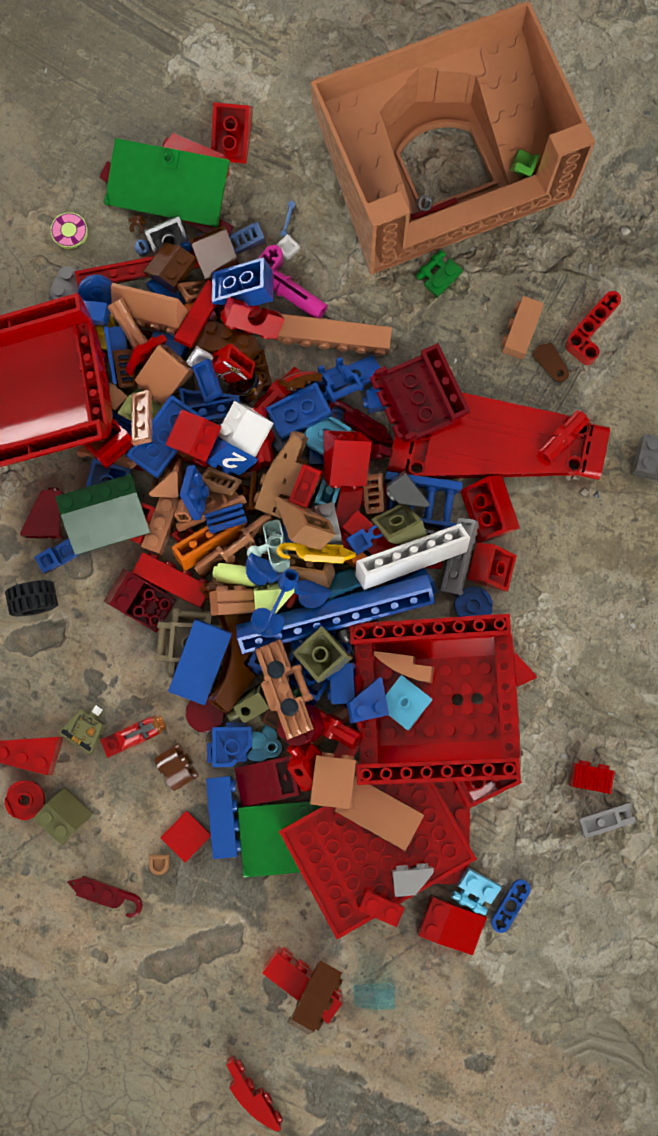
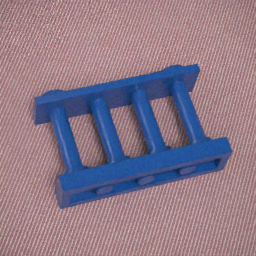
(431, 486)

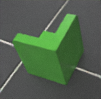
(524, 163)

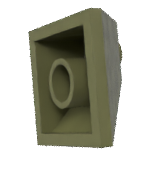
(400, 525)
(322, 655)

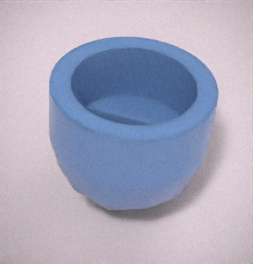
(138, 248)

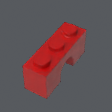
(266, 324)

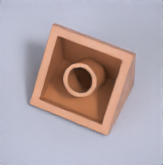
(170, 481)

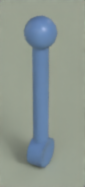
(291, 205)

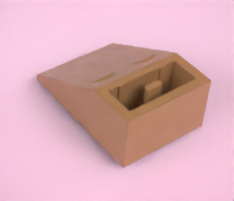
(304, 524)

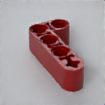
(594, 323)

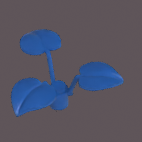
(260, 572)

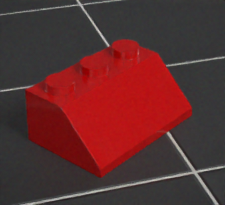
(491, 507)

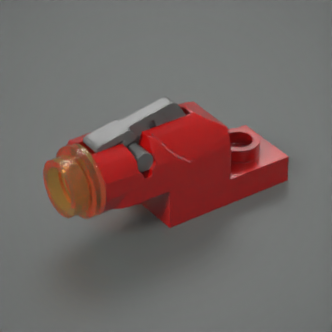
(133, 735)

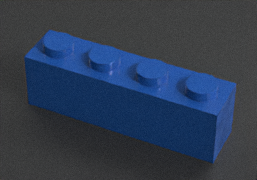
(222, 817)

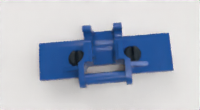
(341, 375)

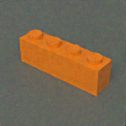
(201, 543)

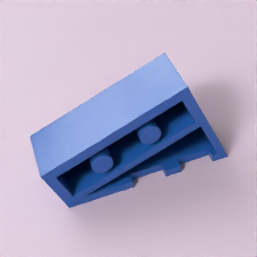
(214, 410)

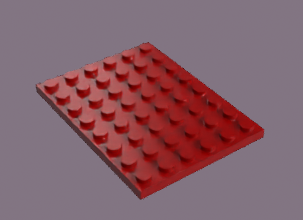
(346, 859)

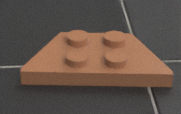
(214, 502)

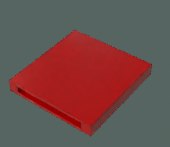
(185, 836)

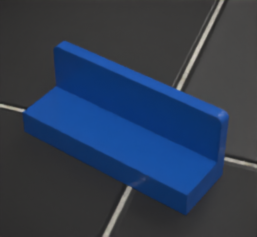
(116, 340)

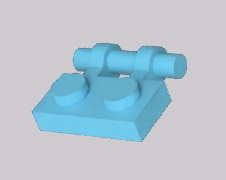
(478, 885)

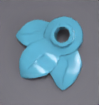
(261, 744)

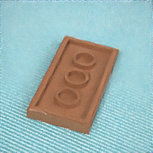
(382, 815)

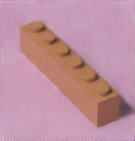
(335, 334)

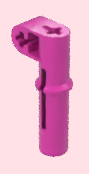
(289, 289)

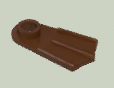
(551, 361)

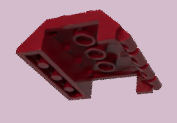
(420, 395)

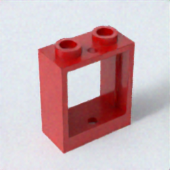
(114, 448)

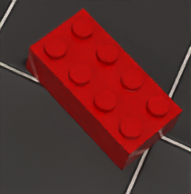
(293, 976)

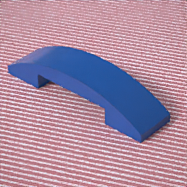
(56, 556)

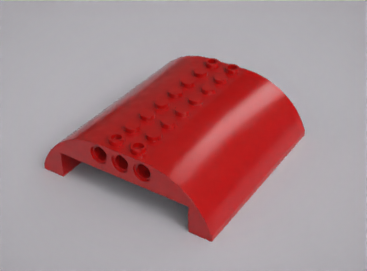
(51, 380)

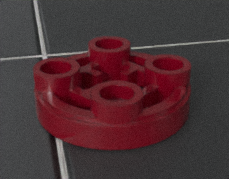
(203, 717)

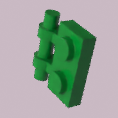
(443, 278)

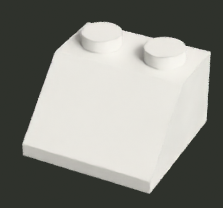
(245, 428)

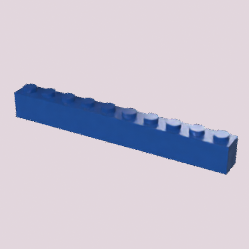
(343, 612)

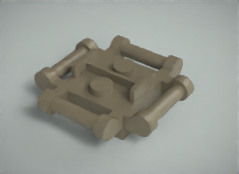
(178, 636)

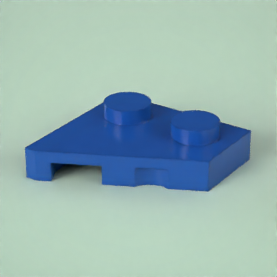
(369, 703)

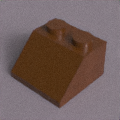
(170, 266)

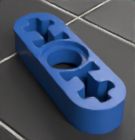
(497, 915)

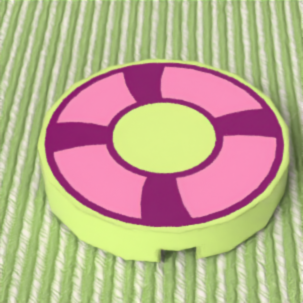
(69, 230)

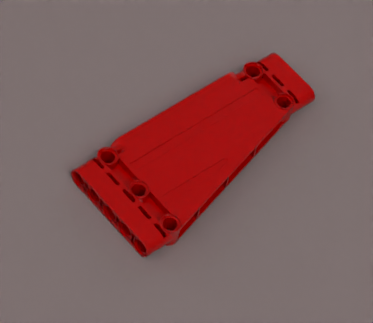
(501, 441)

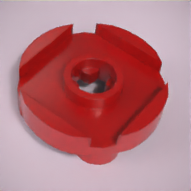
(14, 796)

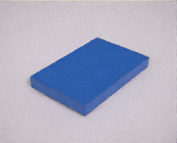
(299, 411)

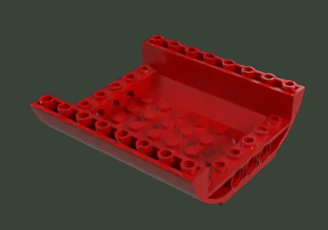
(447, 739)

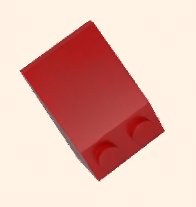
(232, 130)
(479, 791)
(451, 925)

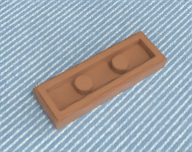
(141, 418)

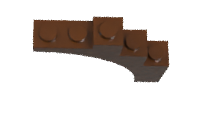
(235, 674)

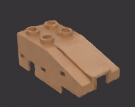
(282, 474)

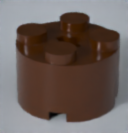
(176, 767)

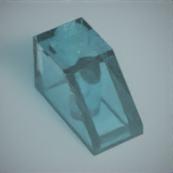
(375, 996)

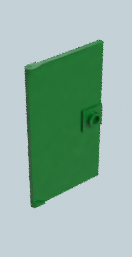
(166, 182)
(261, 843)

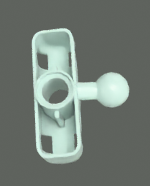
(272, 542)

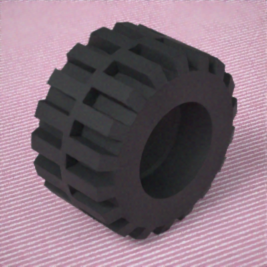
(31, 598)

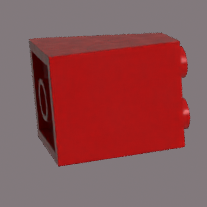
(346, 458)

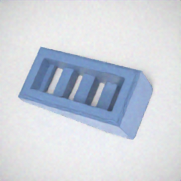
(253, 241)

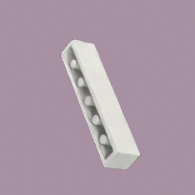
(412, 556)

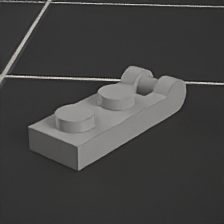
(606, 820)

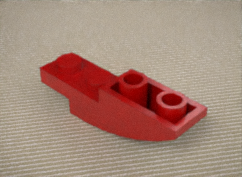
(256, 1102)

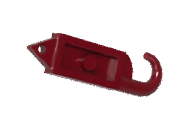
(362, 423)
(105, 894)

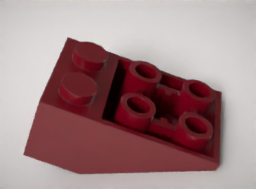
(139, 600)
(266, 781)

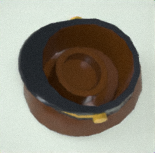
(247, 389)

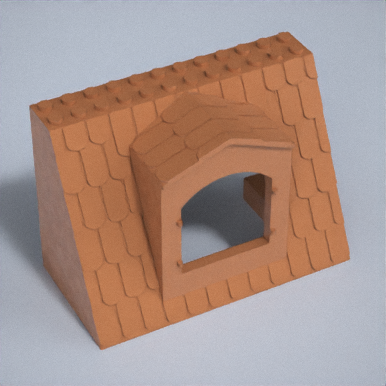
(479, 78)

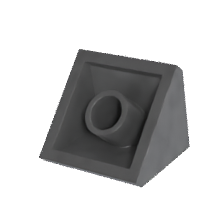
(166, 232)

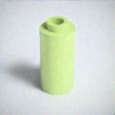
(231, 574)

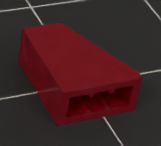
(44, 518)

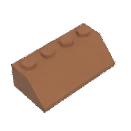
(151, 309)

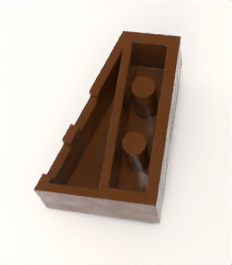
(216, 336)
(316, 998)

